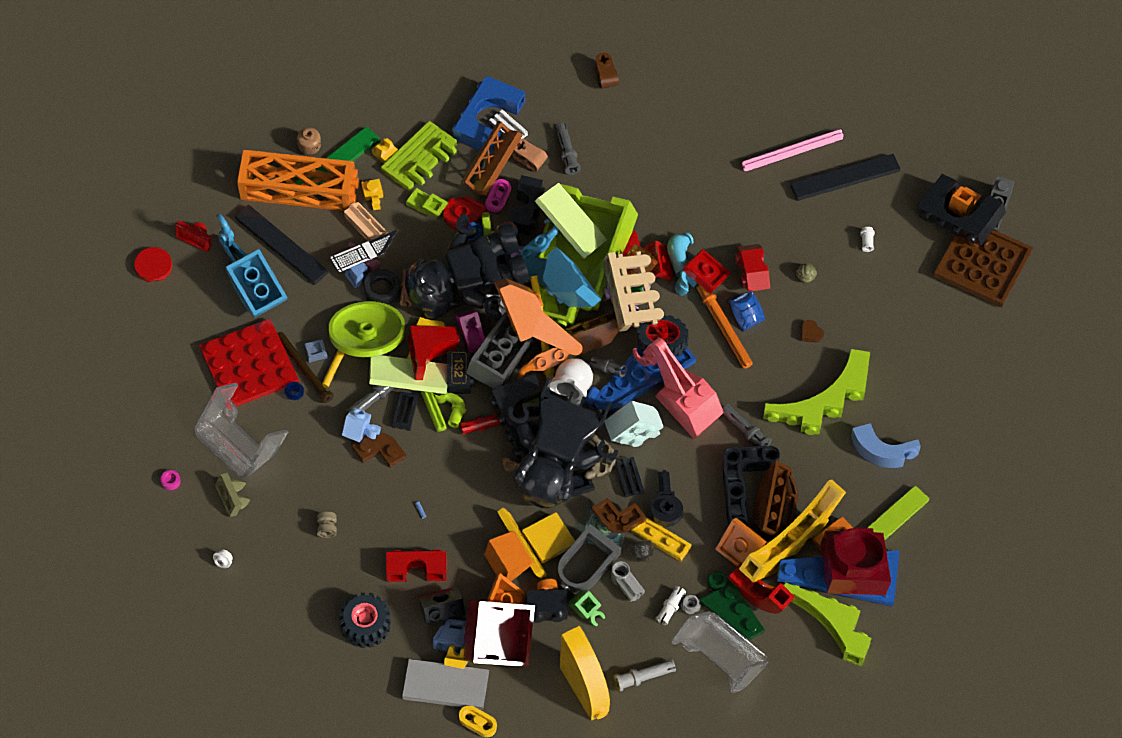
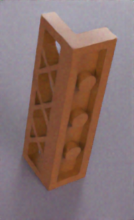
(494, 162)

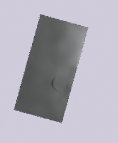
(498, 355)

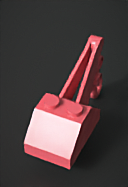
(684, 394)

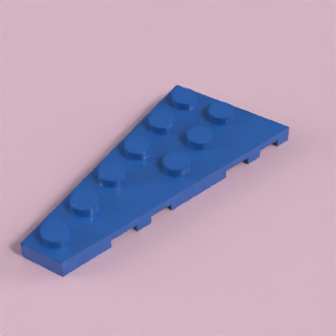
(635, 383)

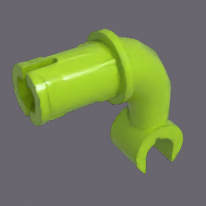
(458, 407)

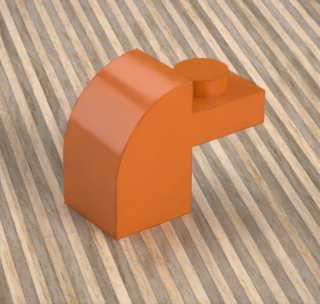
(963, 201)

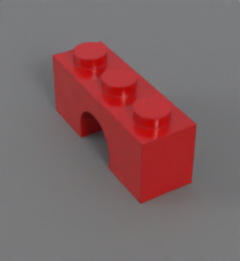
(399, 564)

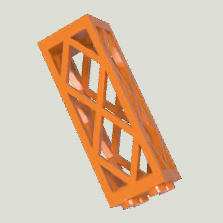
(291, 168)

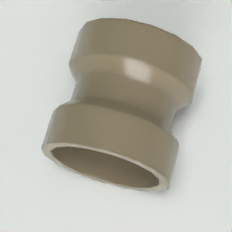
(326, 524)

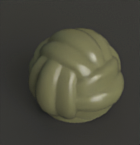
(806, 272)

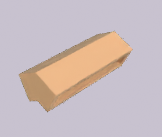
(364, 222)

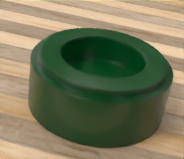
(717, 580)

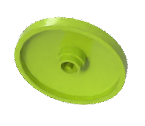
(366, 329)

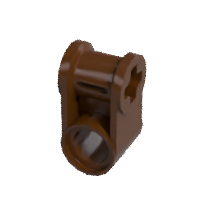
(606, 71)

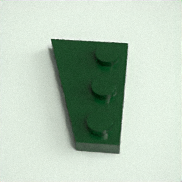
(734, 610)

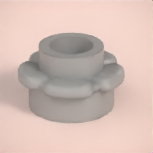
(690, 599)

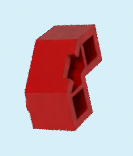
(755, 271)

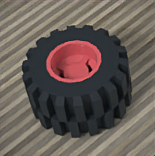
(365, 620)

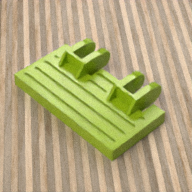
(419, 156)

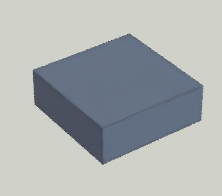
(315, 350)

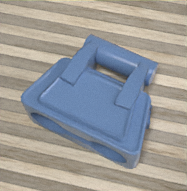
(447, 635)

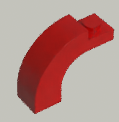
(763, 596)

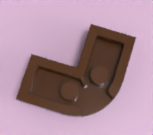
(383, 445)
(618, 521)

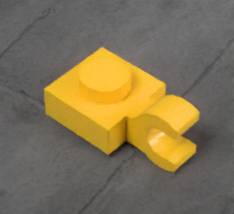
(373, 191)

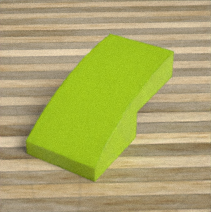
(425, 203)

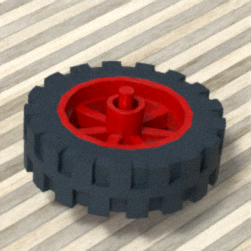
(664, 329)

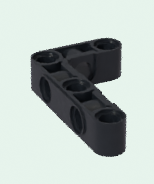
(746, 460)

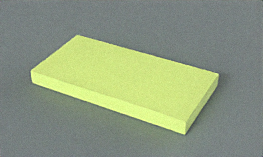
(571, 220)
(399, 374)

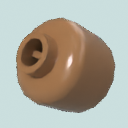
(309, 141)

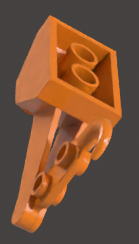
(529, 320)

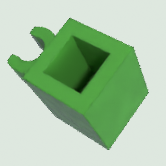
(586, 606)

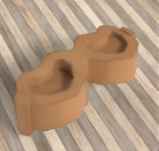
(509, 465)

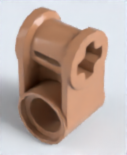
(529, 156)

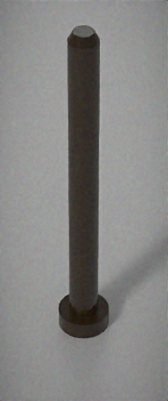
(326, 396)

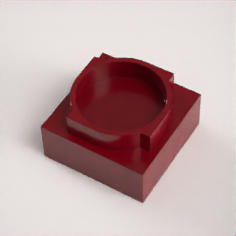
(855, 562)
(498, 633)

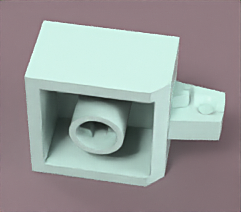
(634, 424)

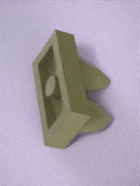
(227, 490)

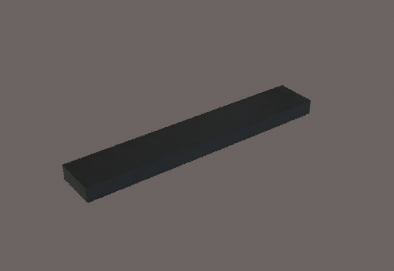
(845, 177)
(281, 244)

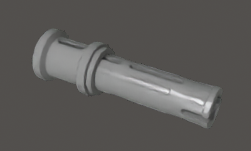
(635, 676)

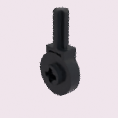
(666, 508)

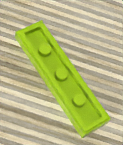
(900, 512)

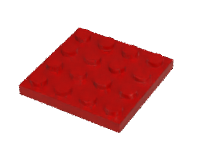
(252, 360)

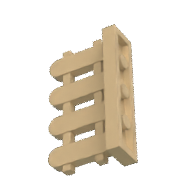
(618, 283)

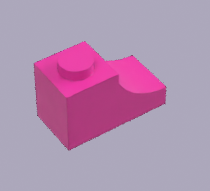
(470, 329)

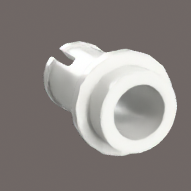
(867, 238)

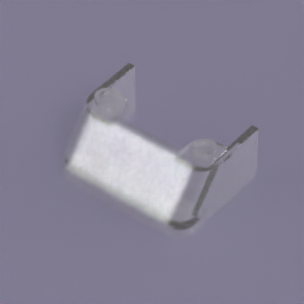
(228, 440)
(724, 647)

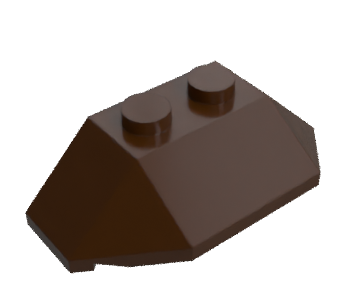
(594, 331)
(775, 500)

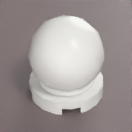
(572, 376)

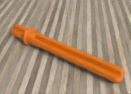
(725, 327)

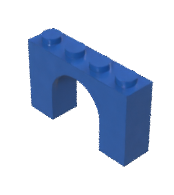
(488, 94)

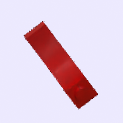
(428, 343)

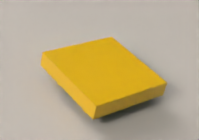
(548, 537)

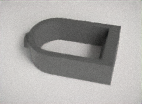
(600, 541)

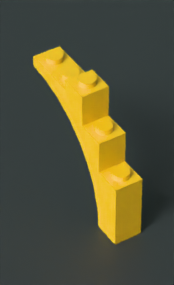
(791, 540)

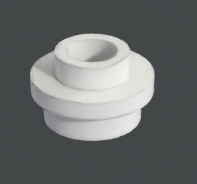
(222, 558)

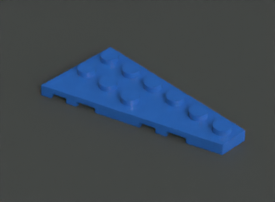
(810, 574)

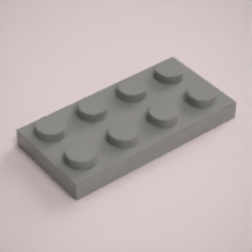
(445, 684)

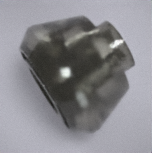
(641, 550)

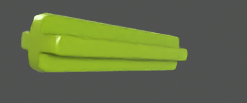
(434, 411)

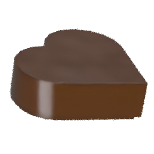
(811, 332)

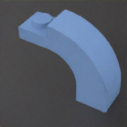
(880, 453)

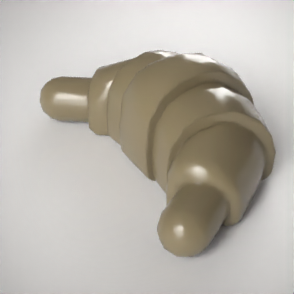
(599, 468)

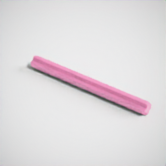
(791, 150)

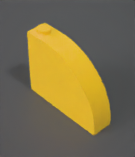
(584, 673)

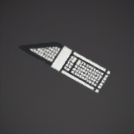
(363, 252)

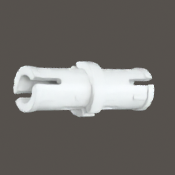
(670, 605)

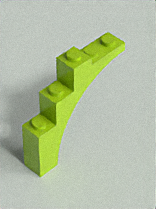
(830, 402)

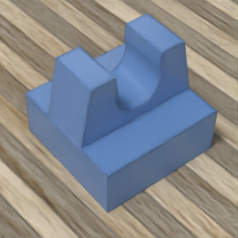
(356, 274)

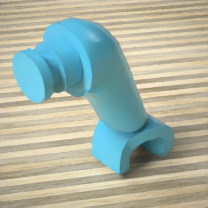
(676, 250)

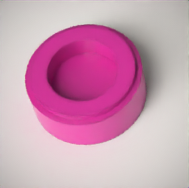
(170, 480)

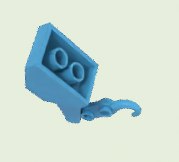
(558, 272)
(250, 275)

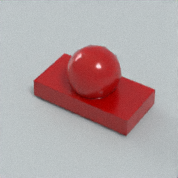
(194, 235)

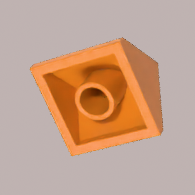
(508, 555)
(505, 591)

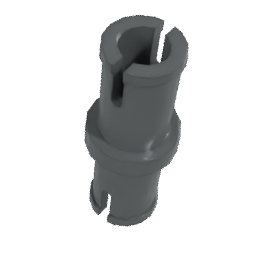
(608, 366)

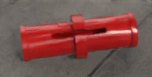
(479, 424)

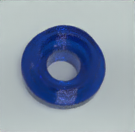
(294, 386)

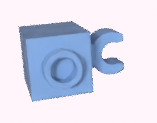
(358, 425)

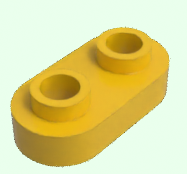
(479, 720)

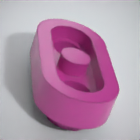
(498, 197)

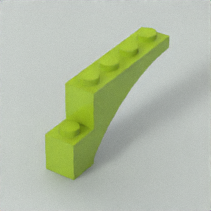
(837, 619)

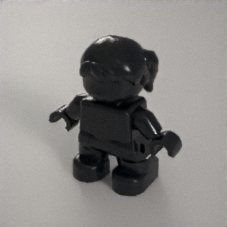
(470, 270)
(556, 449)

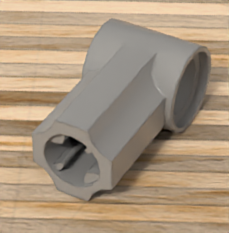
(627, 582)

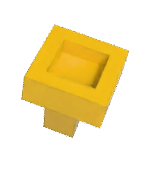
(384, 150)
(455, 659)

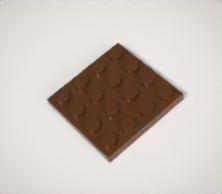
(986, 269)

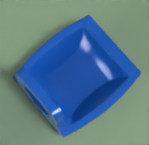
(746, 310)

